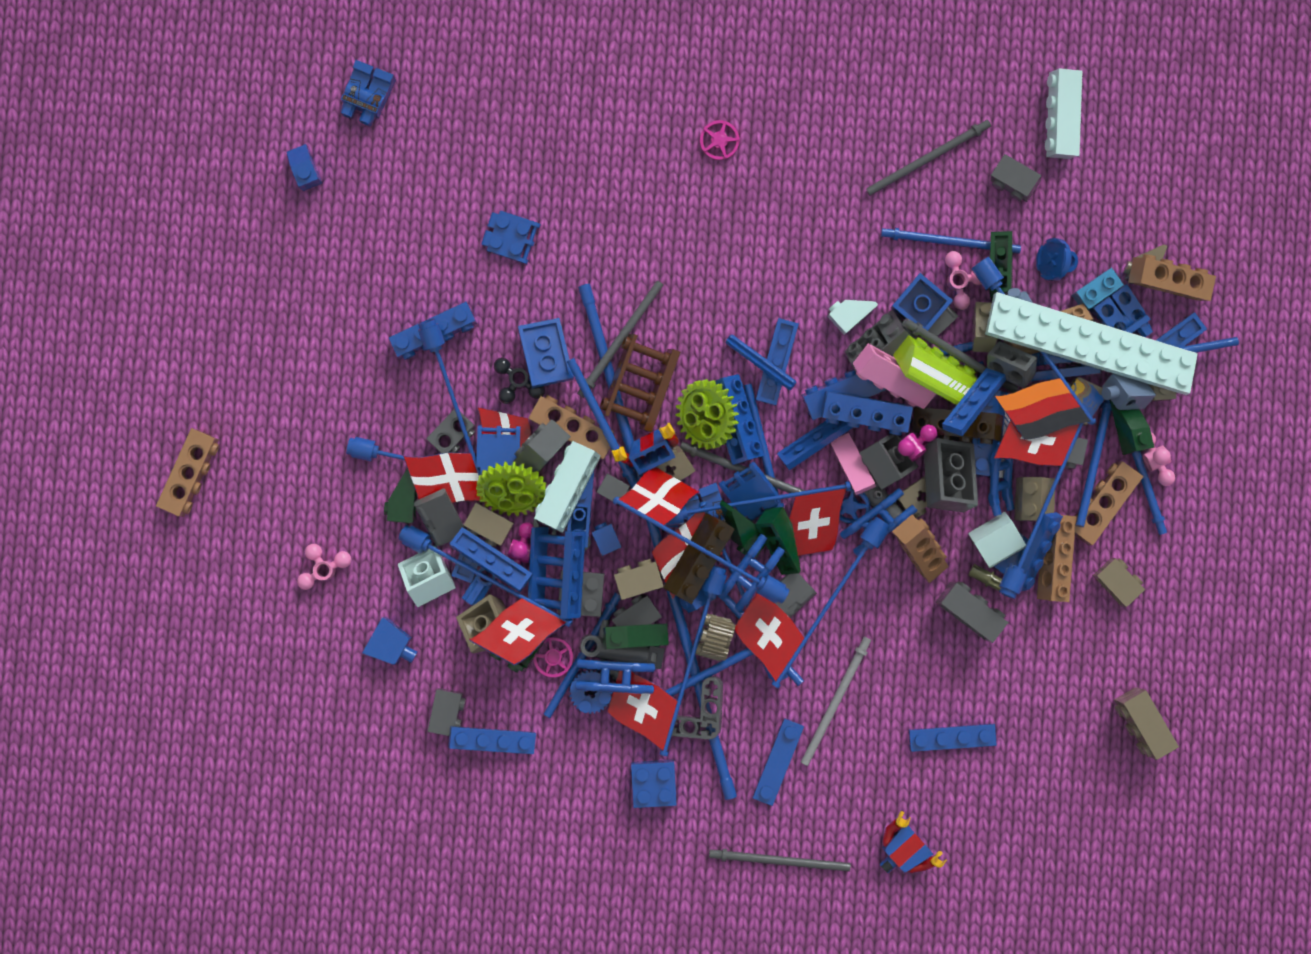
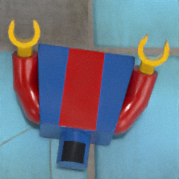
(649, 450)
(907, 849)

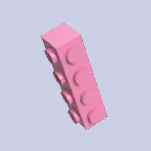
(886, 373)

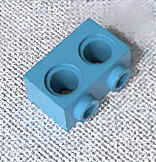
(1098, 289)

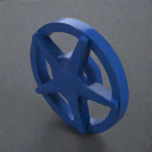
(851, 505)

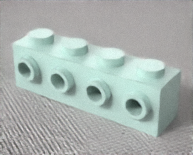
(1063, 113)
(567, 486)

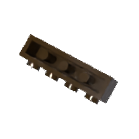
(985, 428)
(695, 565)

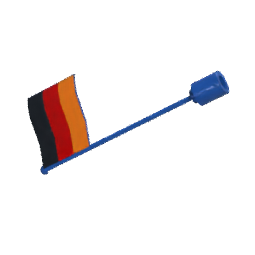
(1044, 405)

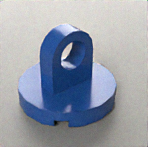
(1055, 259)

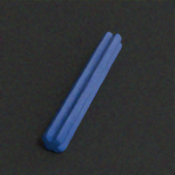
(761, 362)

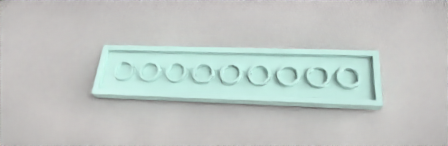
(1091, 343)

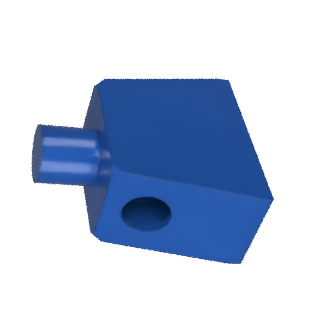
(389, 643)

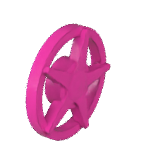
(719, 140)
(553, 657)

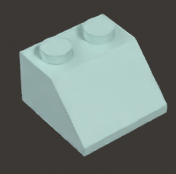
(426, 576)

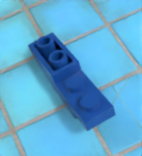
(582, 513)

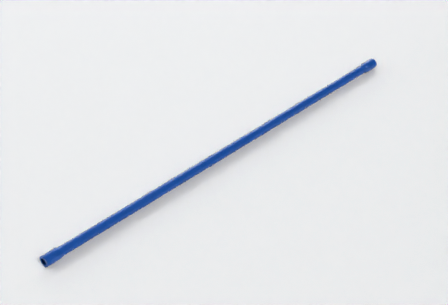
(725, 779)

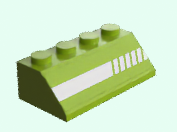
(934, 370)

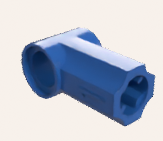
(477, 589)

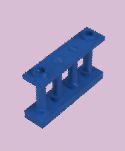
(572, 570)

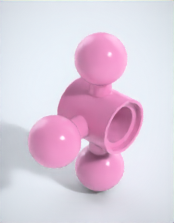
(961, 300)
(1157, 459)
(314, 553)

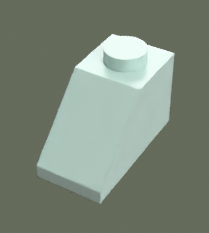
(849, 313)

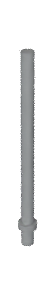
(860, 652)

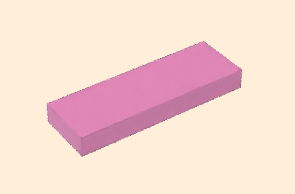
(852, 464)

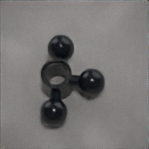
(507, 394)

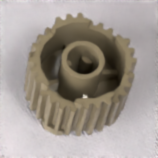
(715, 637)

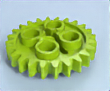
(706, 414)
(511, 488)

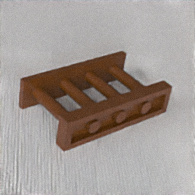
(660, 379)

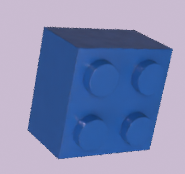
(921, 302)
(653, 783)

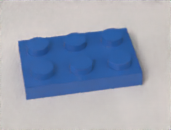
(545, 352)

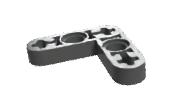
(706, 718)

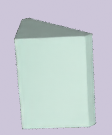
(997, 539)

